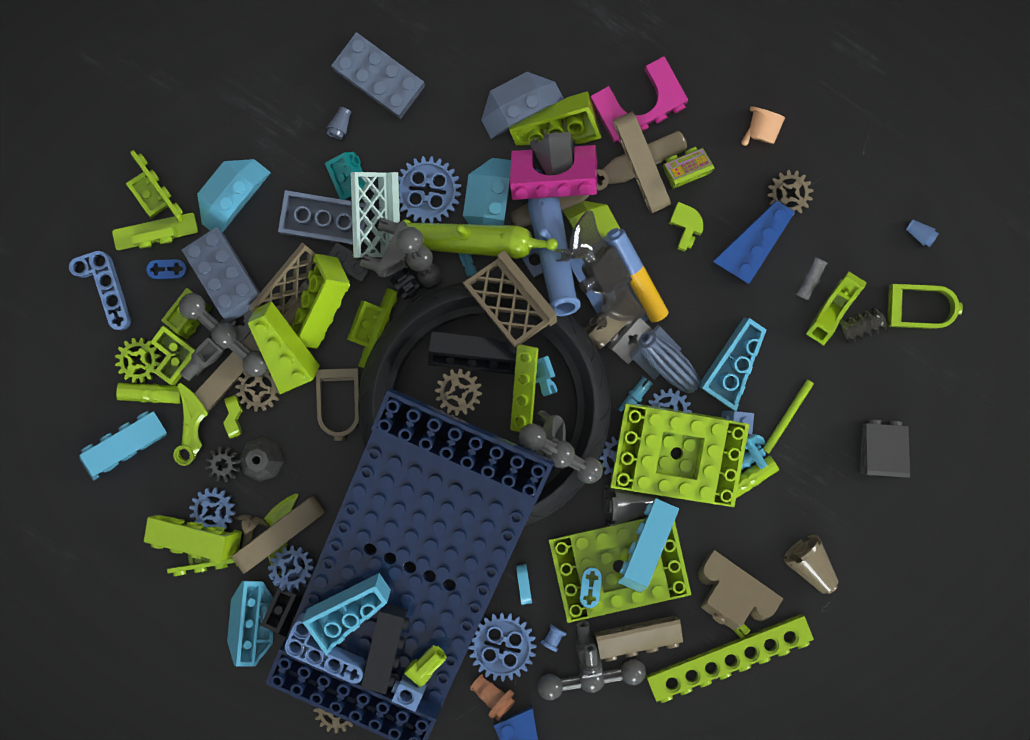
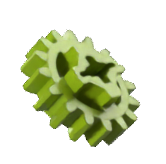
(143, 352)

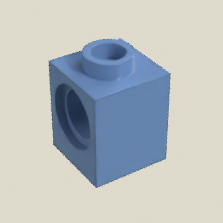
(534, 270)
(406, 700)

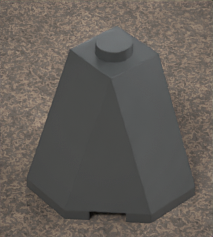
(554, 152)

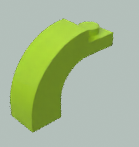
(835, 307)

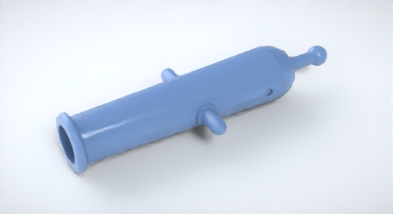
(547, 224)

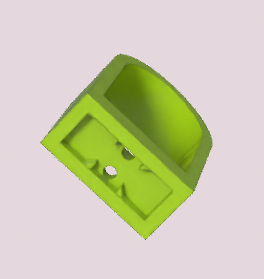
(895, 306)

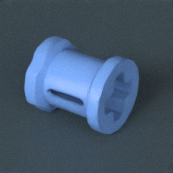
(553, 638)

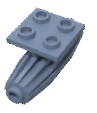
(662, 355)

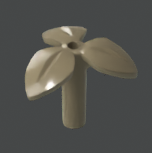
(249, 525)

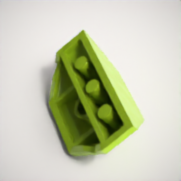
(603, 216)

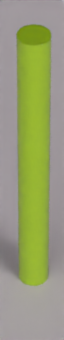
(788, 416)

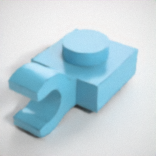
(543, 376)

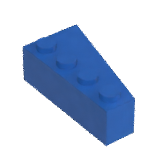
(753, 245)
(517, 726)

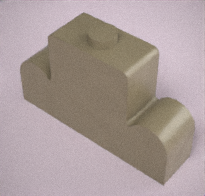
(735, 593)

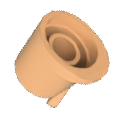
(764, 126)

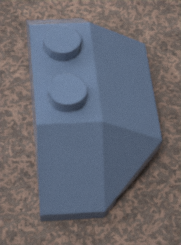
(518, 101)

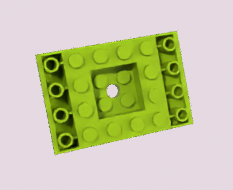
(708, 460)
(600, 549)

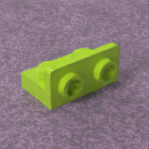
(180, 324)

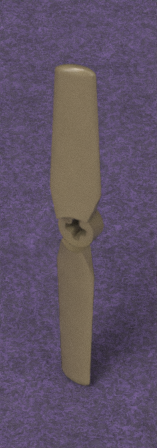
(615, 172)

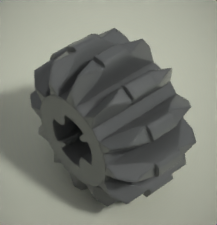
(225, 471)

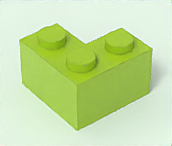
(177, 352)

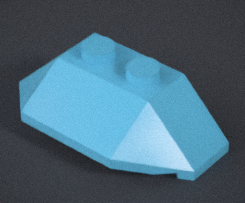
(229, 191)
(488, 193)
(245, 636)

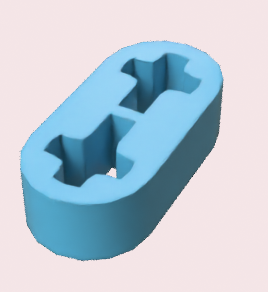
(523, 582)
(595, 588)

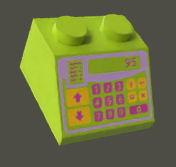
(688, 167)

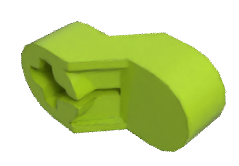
(231, 422)

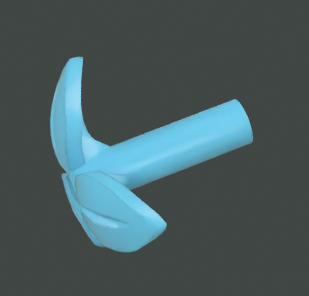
(753, 440)

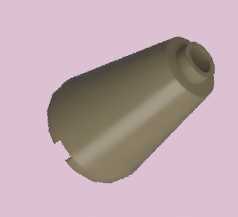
(812, 564)

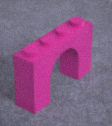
(669, 98)
(577, 181)

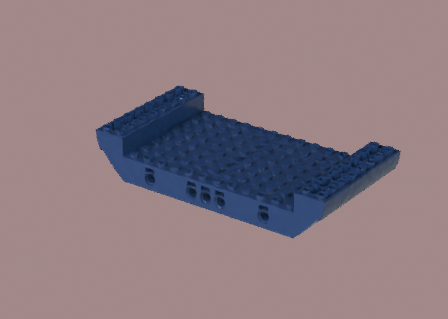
(433, 498)

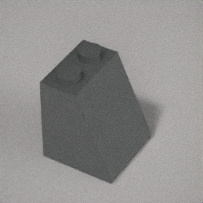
(885, 449)

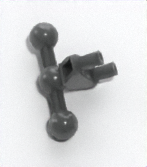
(405, 251)
(222, 336)
(551, 444)
(592, 675)

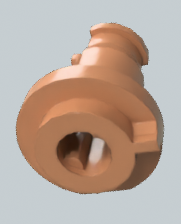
(494, 698)

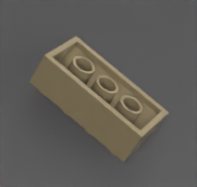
(639, 637)

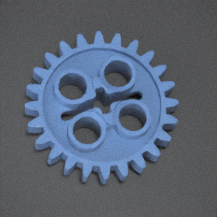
(430, 171)
(497, 665)

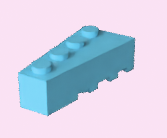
(731, 368)
(122, 444)
(648, 546)
(344, 612)

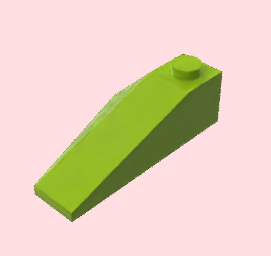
(572, 115)

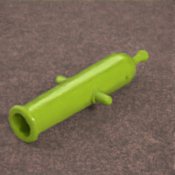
(480, 239)

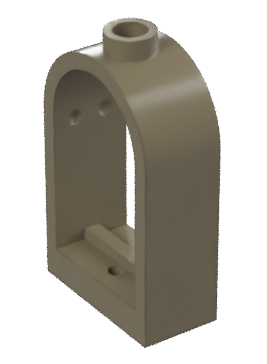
(337, 375)

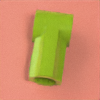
(422, 669)

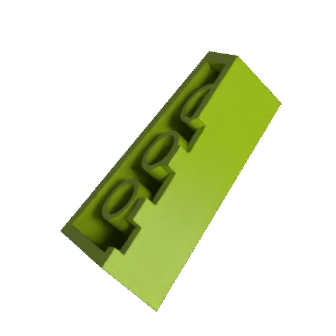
(320, 300)
(282, 349)
(192, 538)

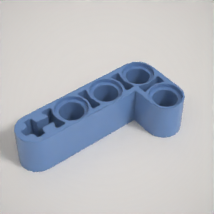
(105, 293)
(322, 661)

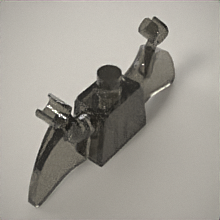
(603, 272)

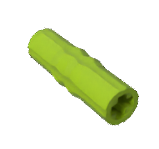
(148, 393)
(755, 475)

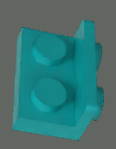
(340, 173)

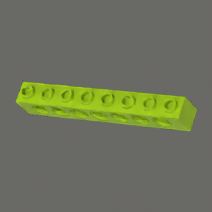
(801, 639)

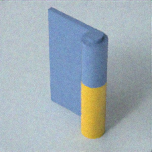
(641, 284)

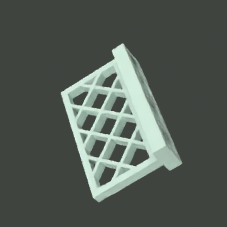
(388, 208)

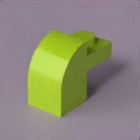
(689, 220)

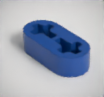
(167, 264)

